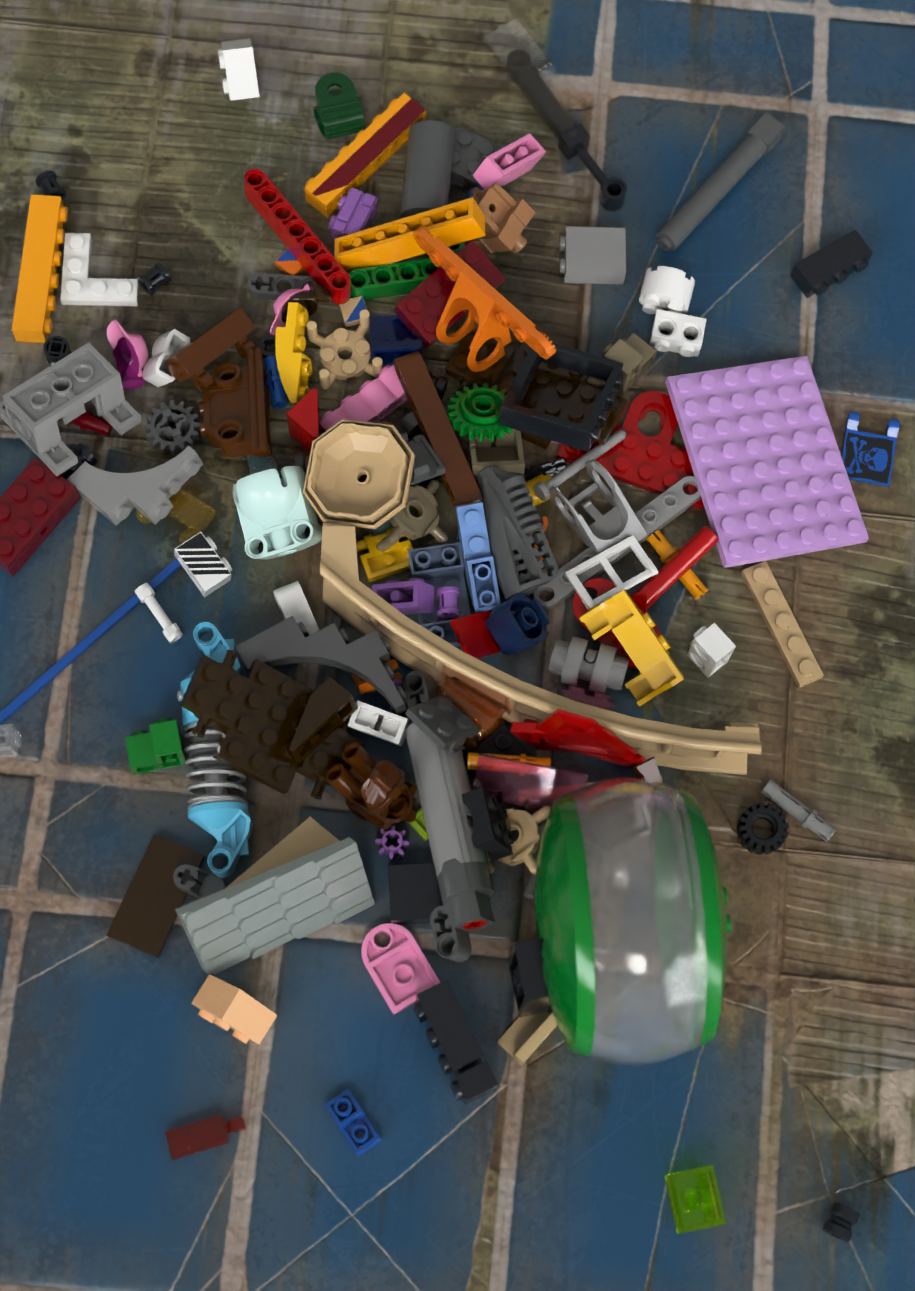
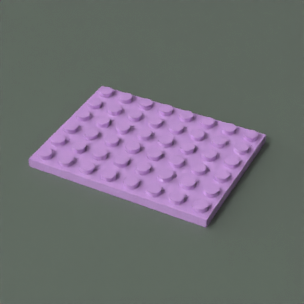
(766, 461)

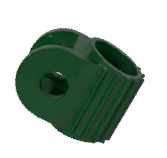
(337, 111)

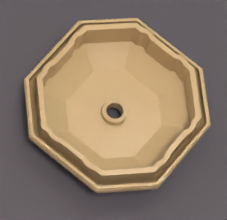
(346, 454)

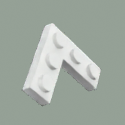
(82, 290)

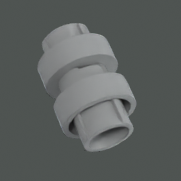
(578, 662)

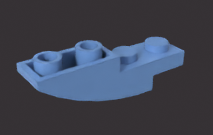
(477, 556)

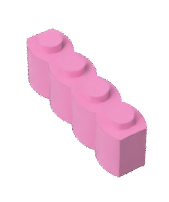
(373, 402)

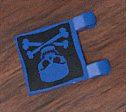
(869, 455)

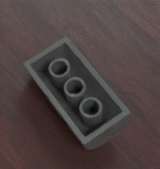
(427, 167)

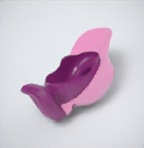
(130, 354)

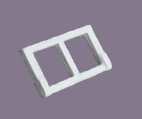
(602, 558)

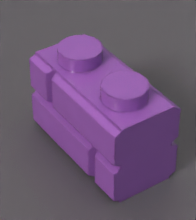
(354, 215)

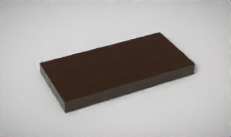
(152, 897)

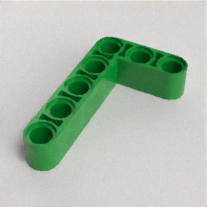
(394, 275)

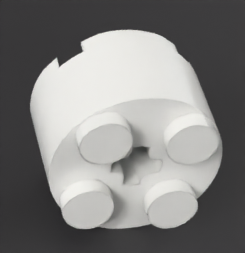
(666, 290)

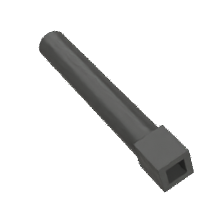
(757, 144)

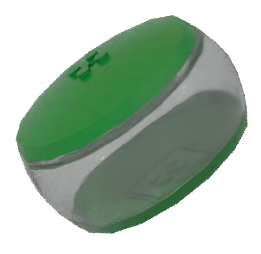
(631, 921)

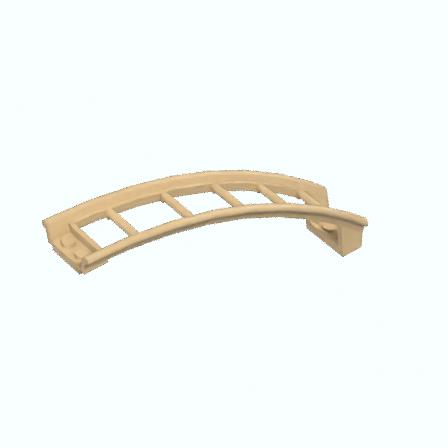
(425, 652)

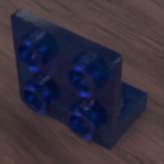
(391, 339)

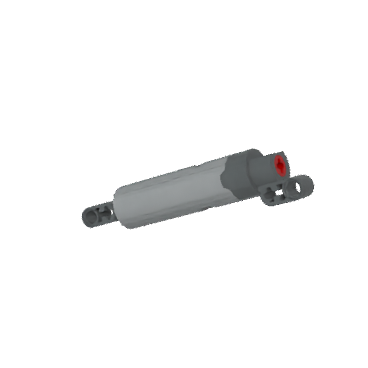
(459, 866)

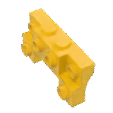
(640, 642)

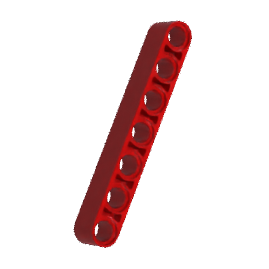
(297, 236)

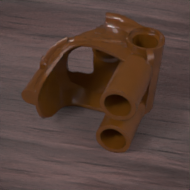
(373, 788)

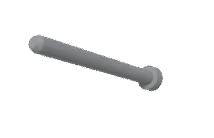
(542, 490)

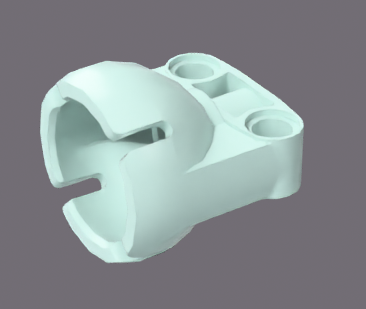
(275, 513)

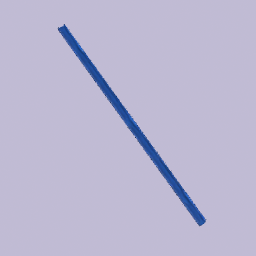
(72, 655)

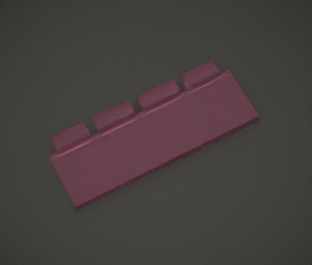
(524, 779)

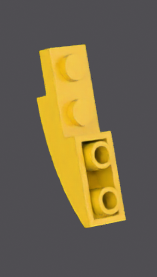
(292, 364)

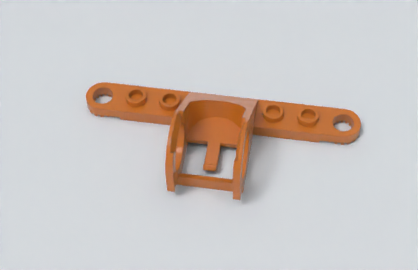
(484, 307)

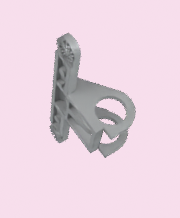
(611, 527)

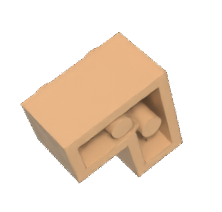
(233, 1010)

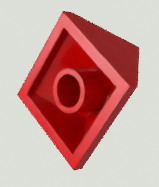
(305, 420)

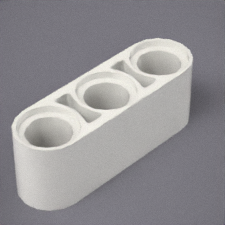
(293, 603)

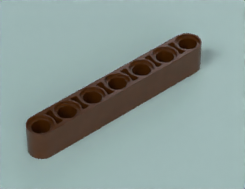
(437, 428)

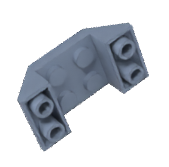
(441, 568)

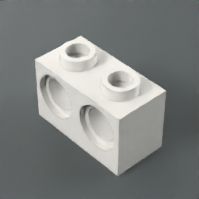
(678, 327)
(710, 649)
(379, 723)

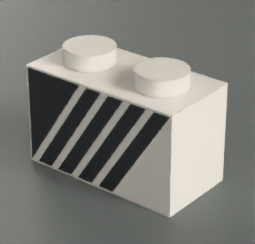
(203, 563)

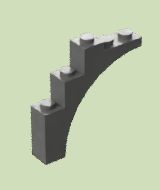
(364, 657)

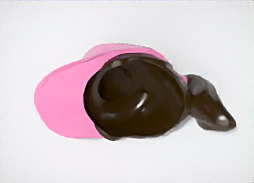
(307, 297)

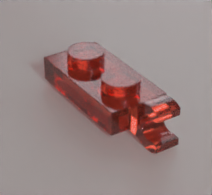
(201, 1136)

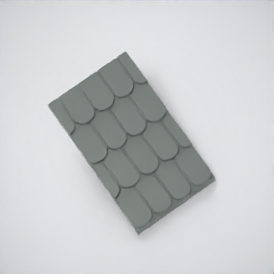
(281, 897)

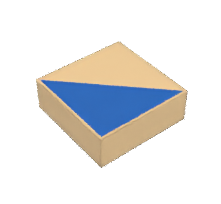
(351, 311)

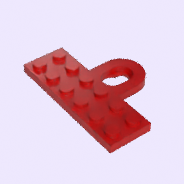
(642, 459)

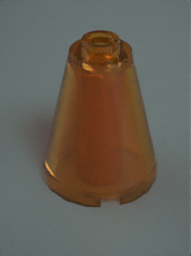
(475, 704)

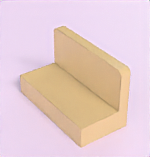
(527, 1035)

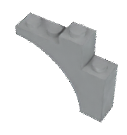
(145, 490)

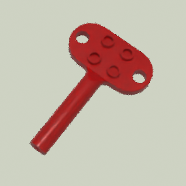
(653, 587)

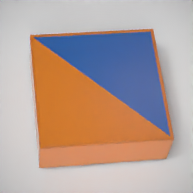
(289, 264)

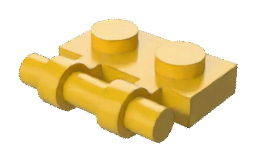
(386, 563)

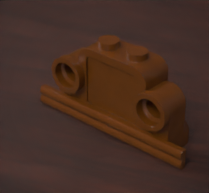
(238, 409)

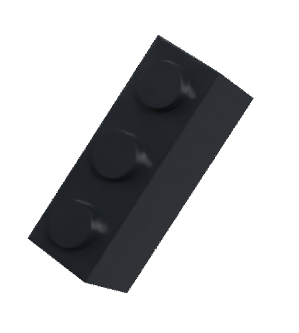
(831, 264)

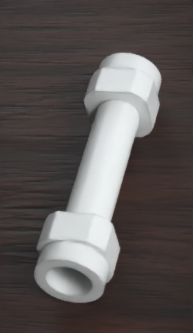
(146, 595)

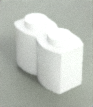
(156, 369)

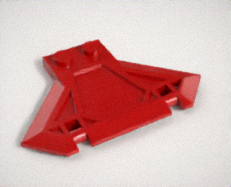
(577, 734)

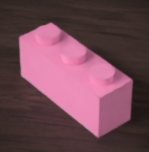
(509, 162)

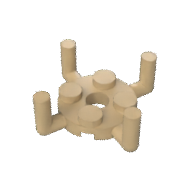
(344, 340)
(528, 840)

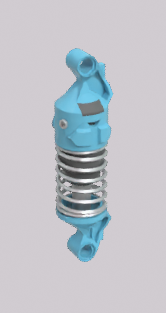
(216, 812)

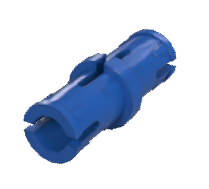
(274, 383)

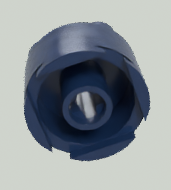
(518, 624)

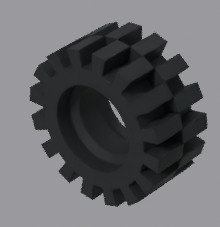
(773, 817)

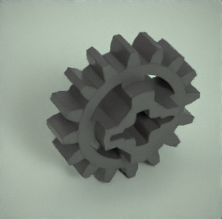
(172, 439)

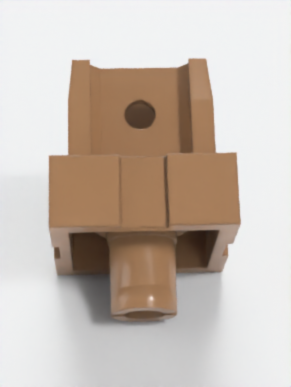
(503, 220)

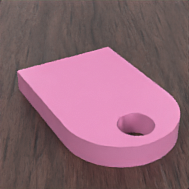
(398, 968)

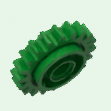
(478, 412)

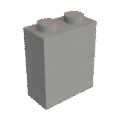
(593, 255)

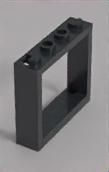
(552, 427)

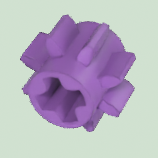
(391, 850)

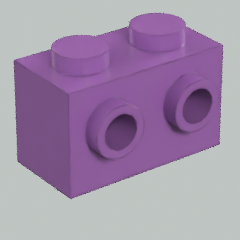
(407, 596)

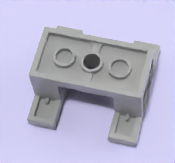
(61, 394)

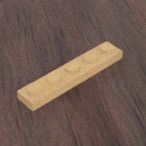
(782, 624)

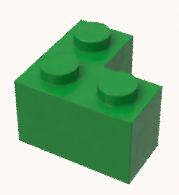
(157, 749)

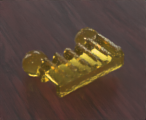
(189, 511)

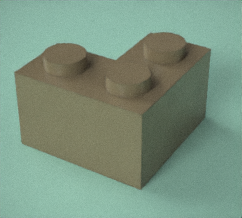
(636, 358)

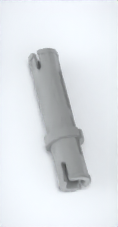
(794, 807)

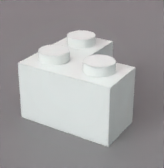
(240, 69)

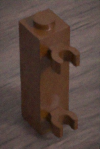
(209, 345)

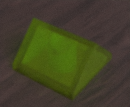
(695, 1199)

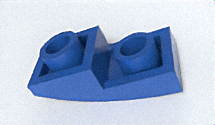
(353, 1122)

